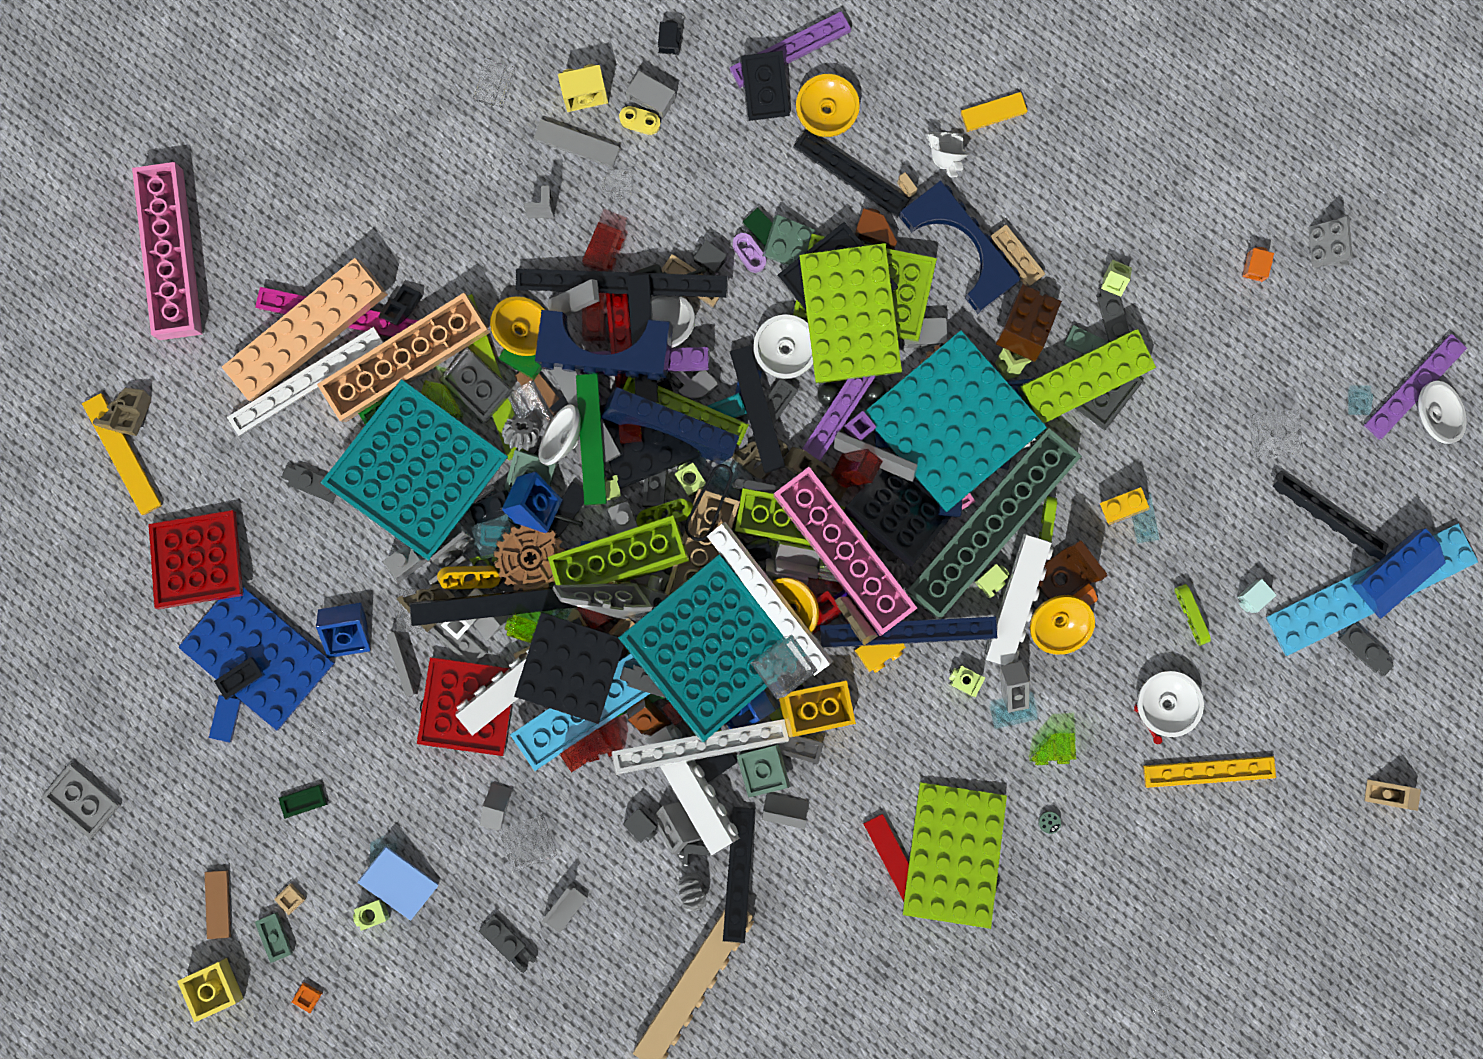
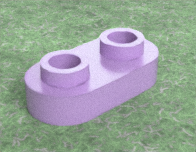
(749, 253)

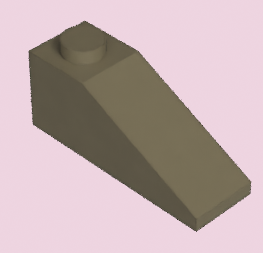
(799, 460)

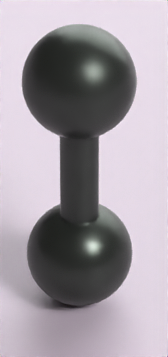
(829, 391)

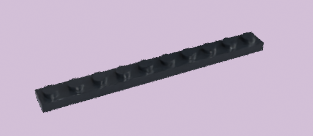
(617, 282)

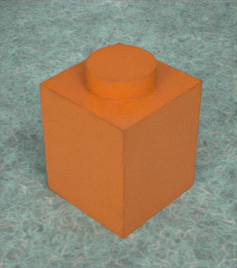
(1258, 264)

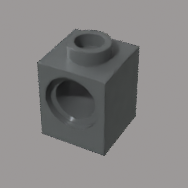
(709, 257)
(641, 826)

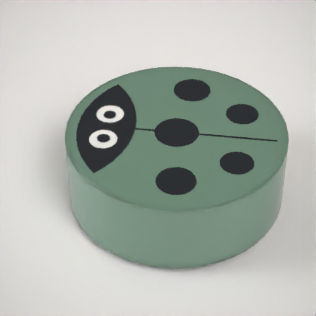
(1049, 822)

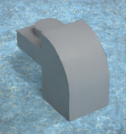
(696, 388)

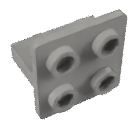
(1331, 243)
(456, 543)

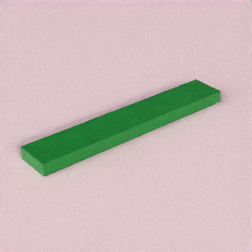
(591, 439)

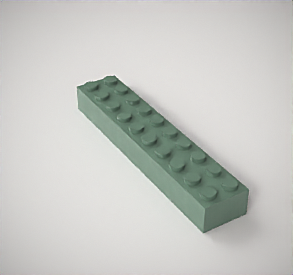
(993, 524)

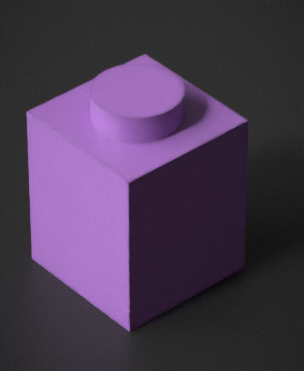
(859, 426)

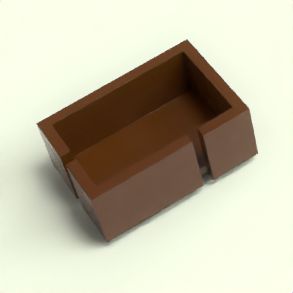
(1028, 323)

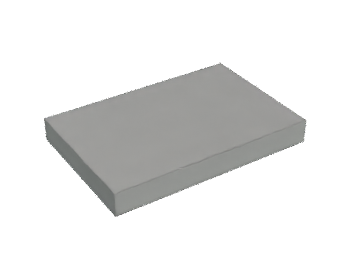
(81, 800)

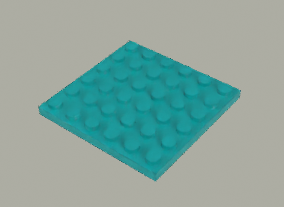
(954, 420)
(414, 470)
(703, 646)

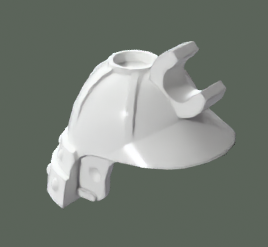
(947, 151)

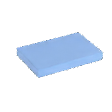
(398, 883)

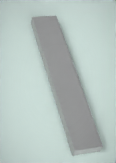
(567, 383)

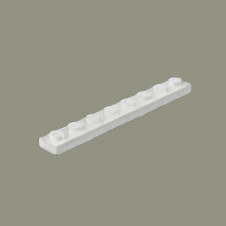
(302, 383)
(767, 594)
(692, 748)

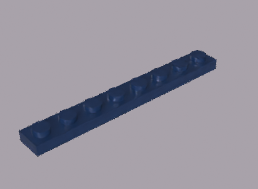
(915, 632)

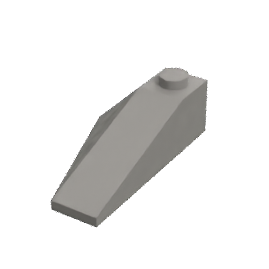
(614, 600)

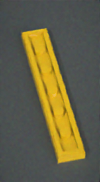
(123, 459)
(1209, 771)

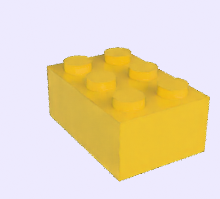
(817, 709)

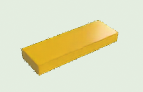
(994, 112)

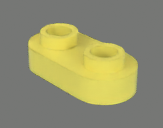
(639, 120)

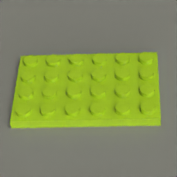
(914, 278)
(850, 313)
(954, 855)

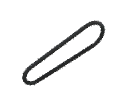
(699, 498)

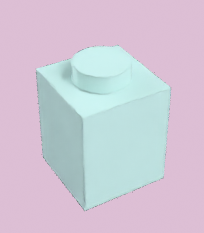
(1256, 596)

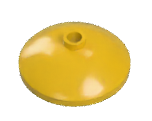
(829, 92)
(517, 315)
(799, 594)
(1069, 631)

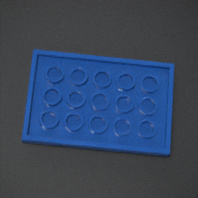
(246, 629)

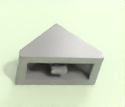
(490, 626)
(495, 806)

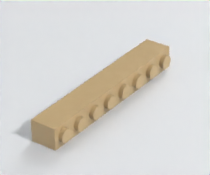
(687, 993)

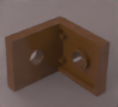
(1078, 567)

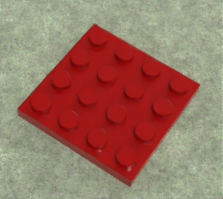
(195, 559)
(445, 688)

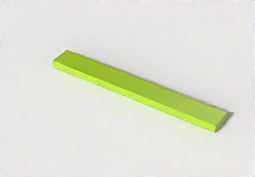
(484, 350)

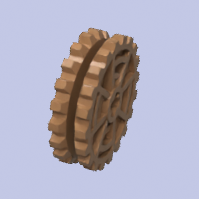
(514, 549)

